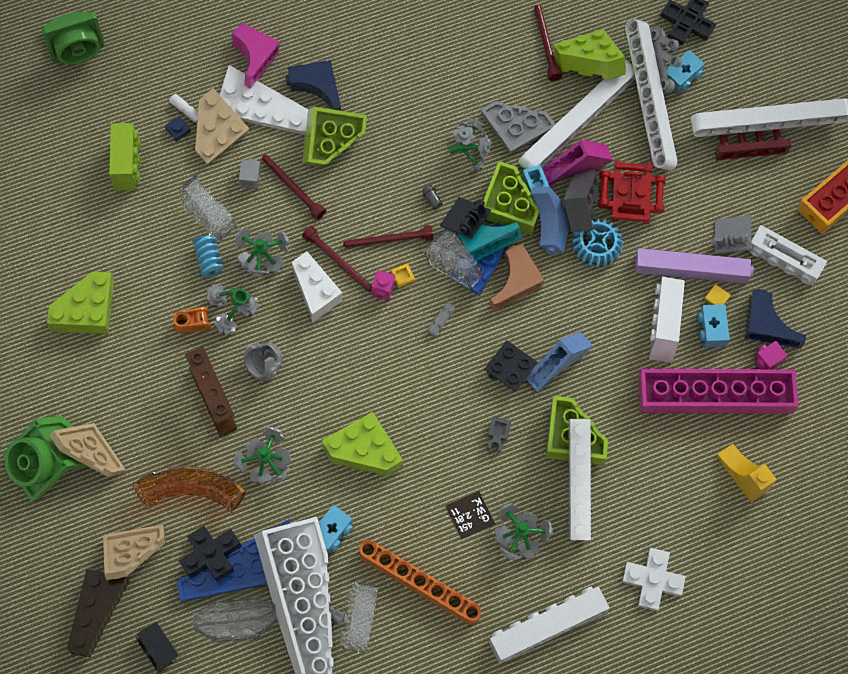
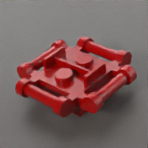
(631, 192)

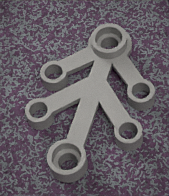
(658, 37)

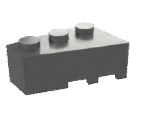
(579, 200)

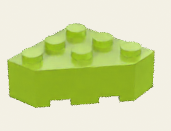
(590, 55)
(330, 134)
(510, 199)
(84, 306)
(558, 432)
(363, 447)

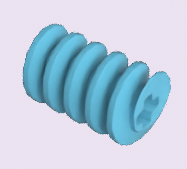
(208, 256)

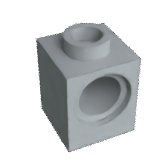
(250, 174)

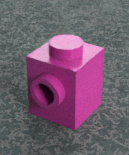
(383, 285)
(770, 356)

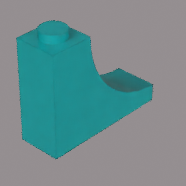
(490, 239)

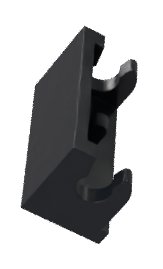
(157, 647)

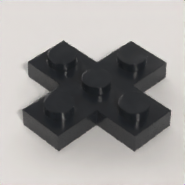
(688, 20)
(210, 553)

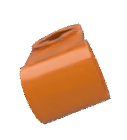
(193, 320)

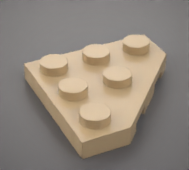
(216, 127)
(88, 447)
(129, 549)

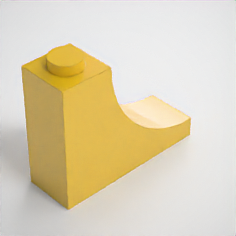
(751, 478)

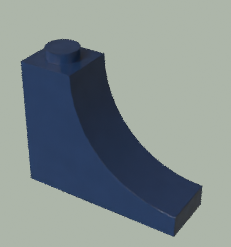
(315, 79)
(765, 324)

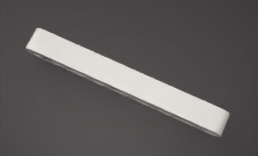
(651, 94)
(769, 117)
(576, 119)

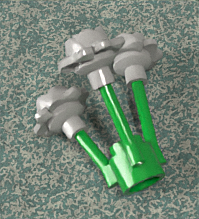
(242, 302)

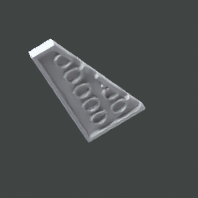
(262, 104)

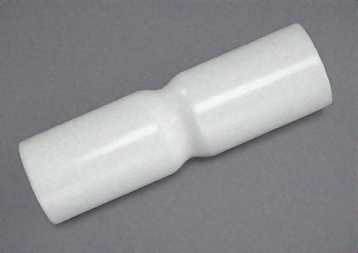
(184, 107)

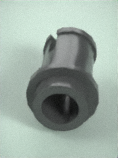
(432, 197)

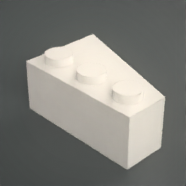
(316, 286)

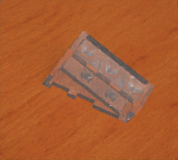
(206, 209)
(453, 259)
(359, 617)

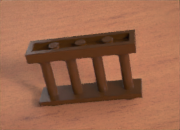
(211, 391)

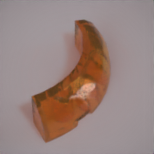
(189, 481)

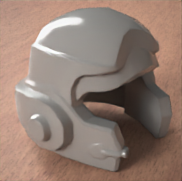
(263, 360)

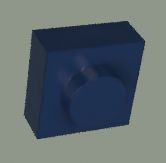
(177, 128)

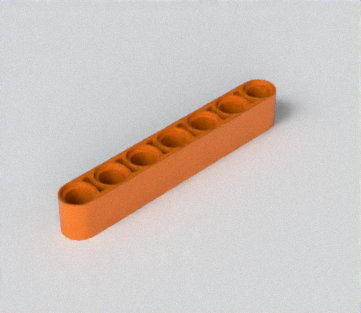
(415, 573)

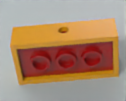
(828, 201)

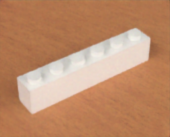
(579, 479)
(549, 624)

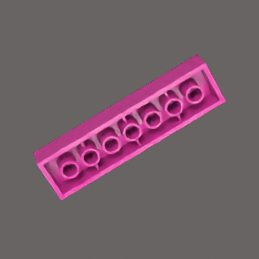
(717, 391)

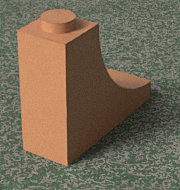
(522, 280)

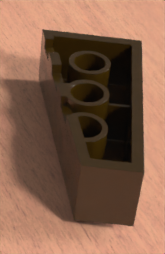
(94, 611)

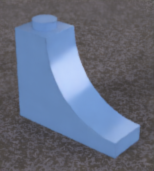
(553, 219)
(558, 359)

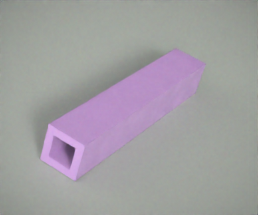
(693, 266)

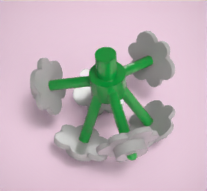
(463, 135)
(262, 245)
(257, 451)
(525, 524)

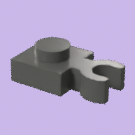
(498, 431)

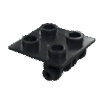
(466, 217)
(510, 366)

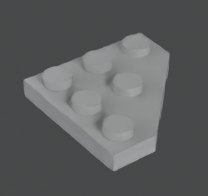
(516, 124)

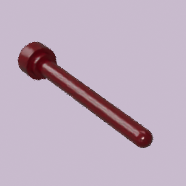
(554, 72)
(317, 210)
(424, 233)
(311, 235)

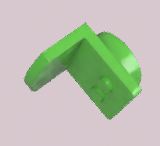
(73, 37)
(35, 460)

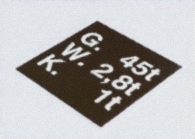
(470, 514)

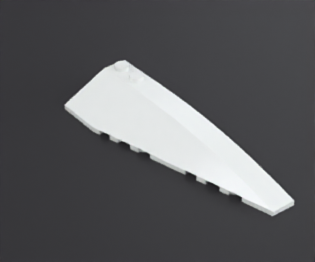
(298, 584)

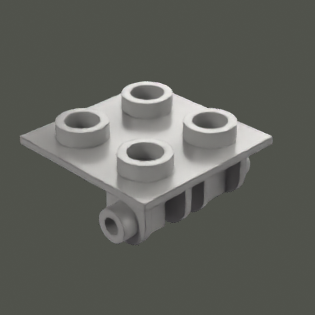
(732, 234)

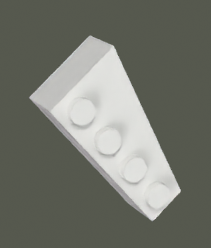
(666, 319)

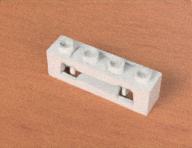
(787, 255)

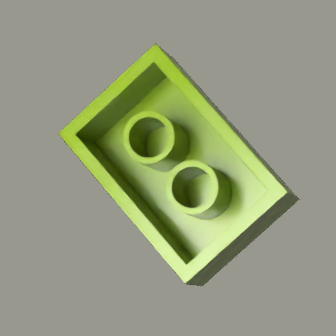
(124, 156)

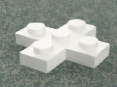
(653, 579)

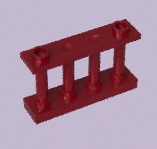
(754, 149)

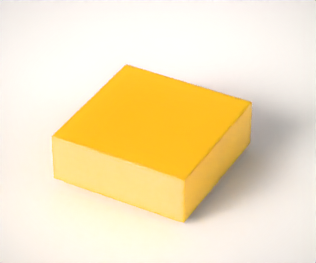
(403, 275)
(717, 296)

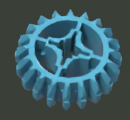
(602, 253)

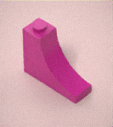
(257, 49)
(578, 158)

